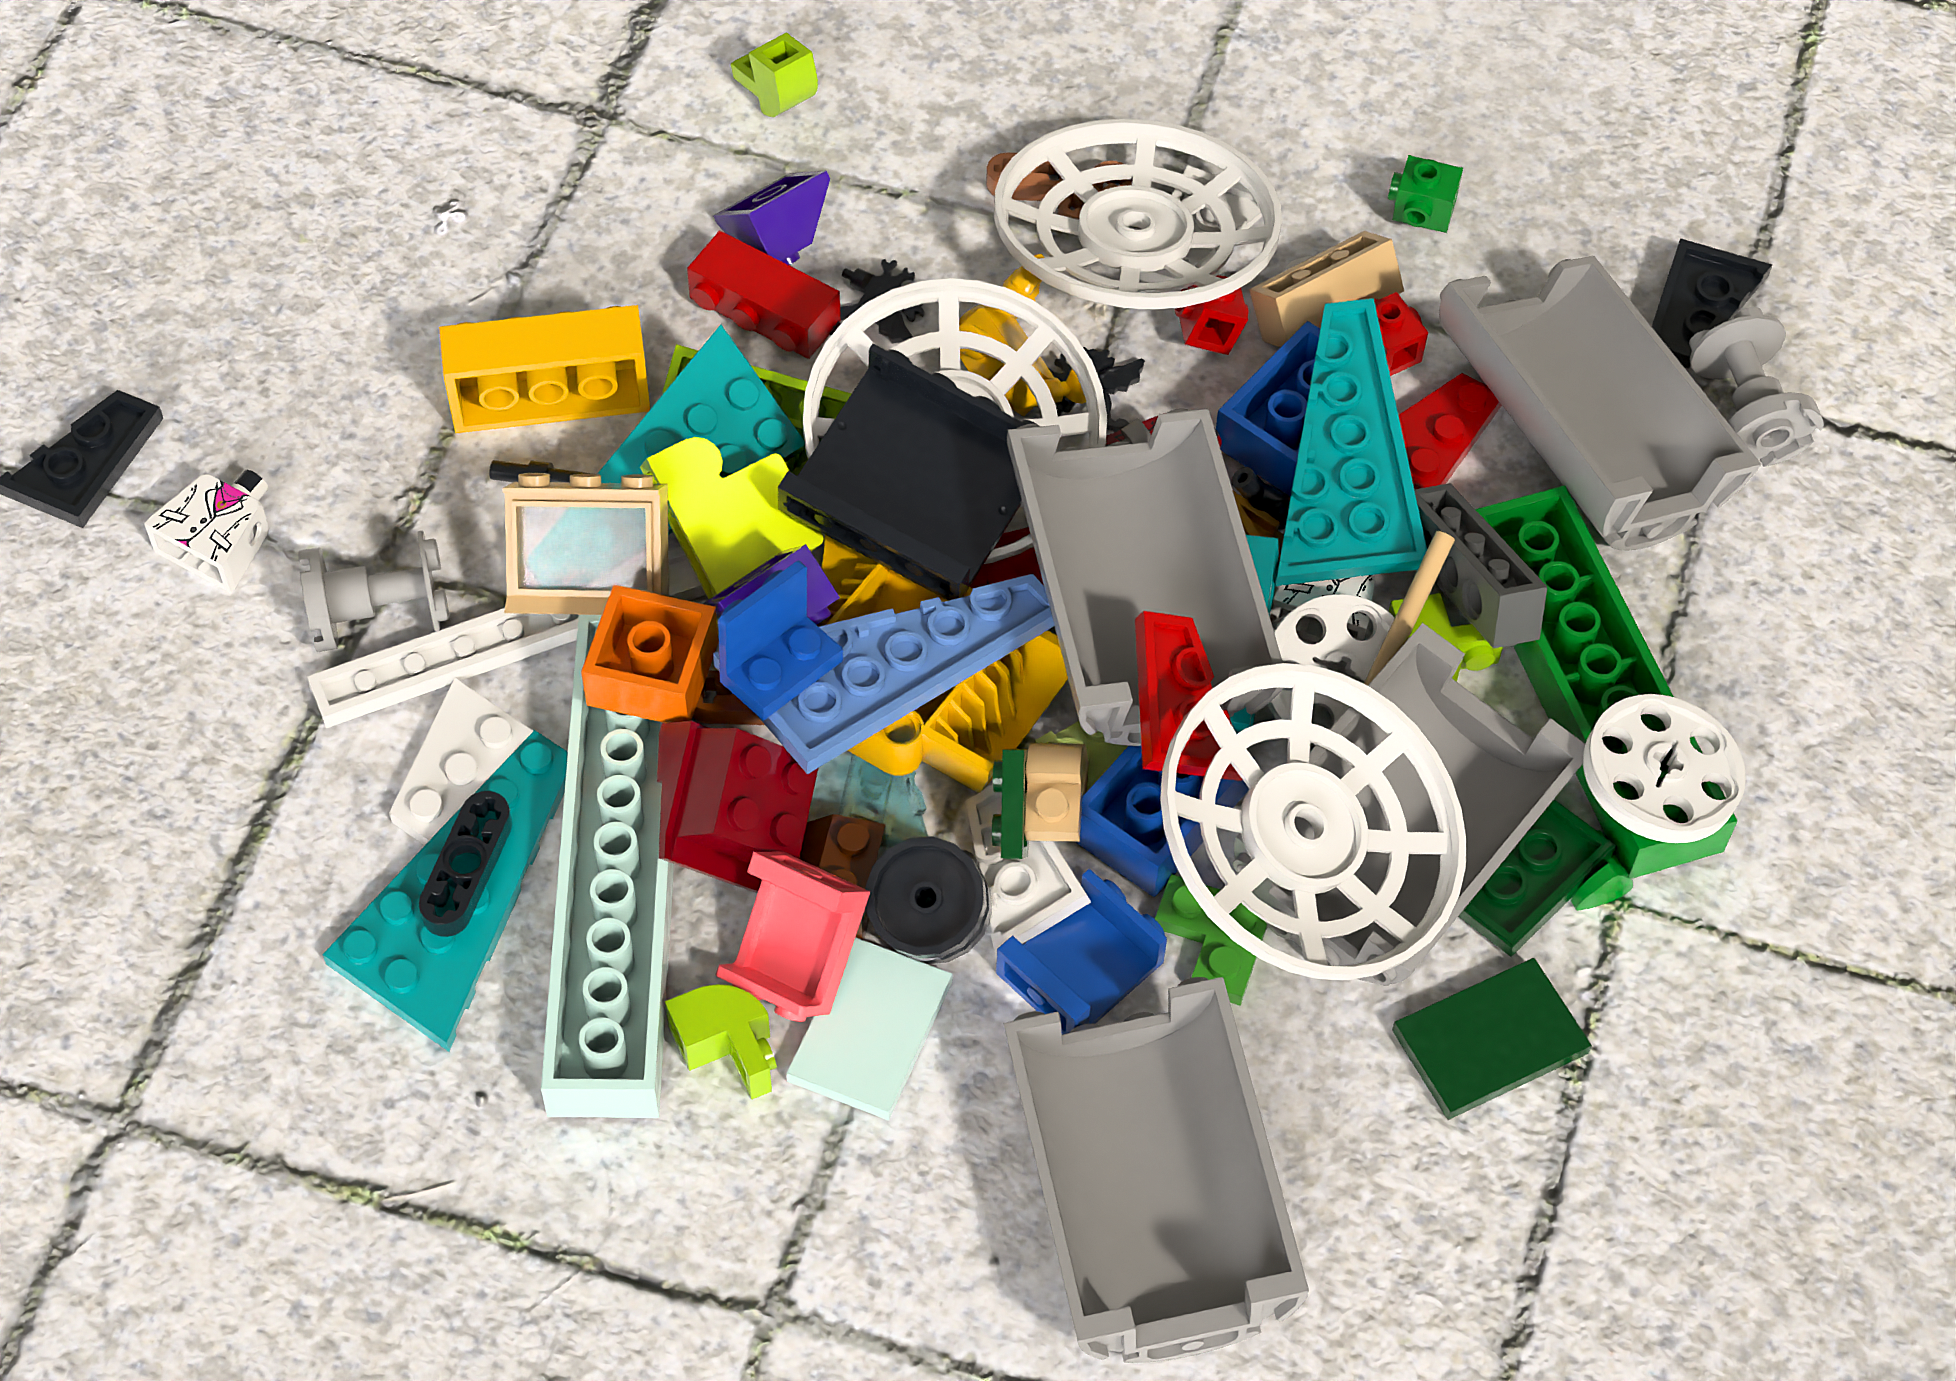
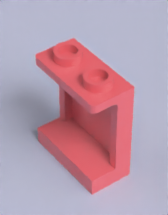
(796, 936)

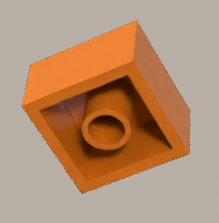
(650, 655)

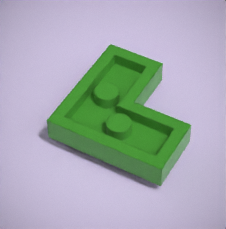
(1219, 955)

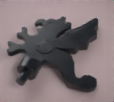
(874, 286)
(1113, 380)

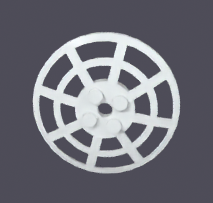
(1163, 218)
(950, 340)
(1329, 807)

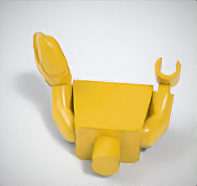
(1006, 329)

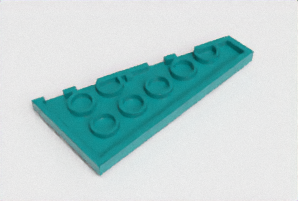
(712, 400)
(1352, 479)
(432, 976)

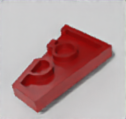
(1445, 428)
(1170, 683)

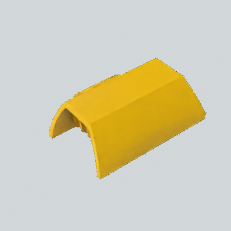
(971, 721)

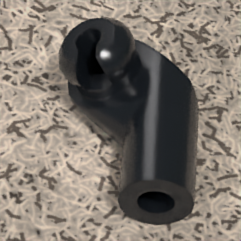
(1261, 495)

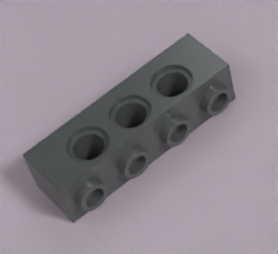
(1482, 570)

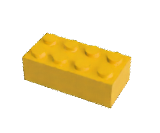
(544, 368)

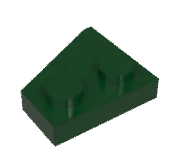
(1008, 827)

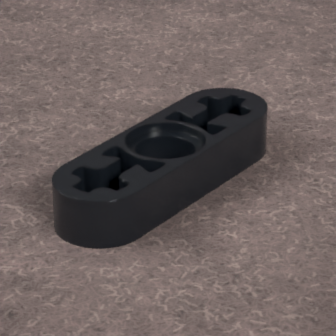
(469, 885)

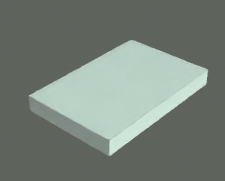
(873, 1030)

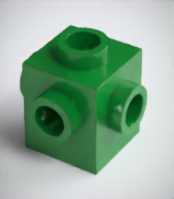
(1425, 193)

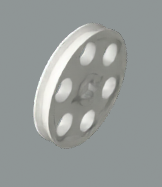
(1333, 647)
(1642, 768)

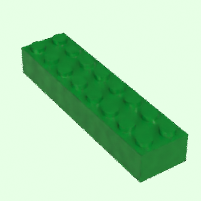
(1592, 659)

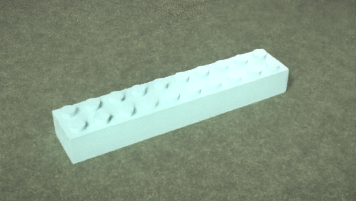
(608, 918)

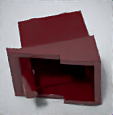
(727, 799)

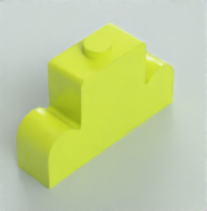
(728, 521)

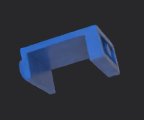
(1085, 959)

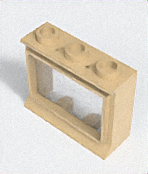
(582, 538)

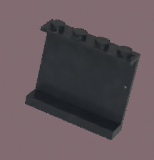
(911, 476)

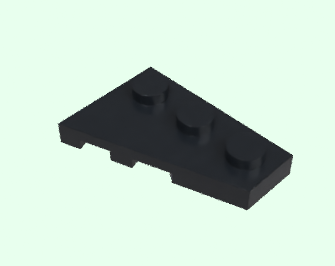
(1703, 292)
(87, 462)

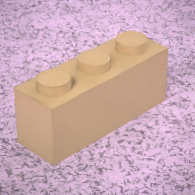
(1346, 272)

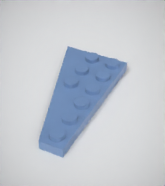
(904, 662)

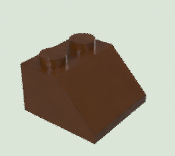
(845, 849)

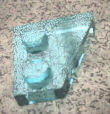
(884, 799)

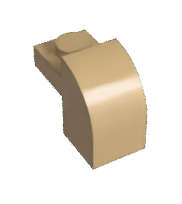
(1055, 791)

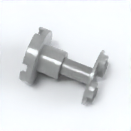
(1766, 419)
(353, 594)

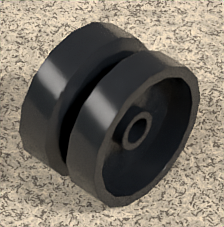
(900, 885)

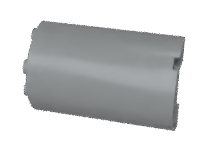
(1601, 402)
(1135, 535)
(1497, 774)
(1157, 1177)

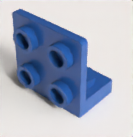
(771, 645)

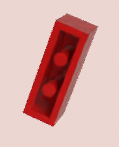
(763, 294)

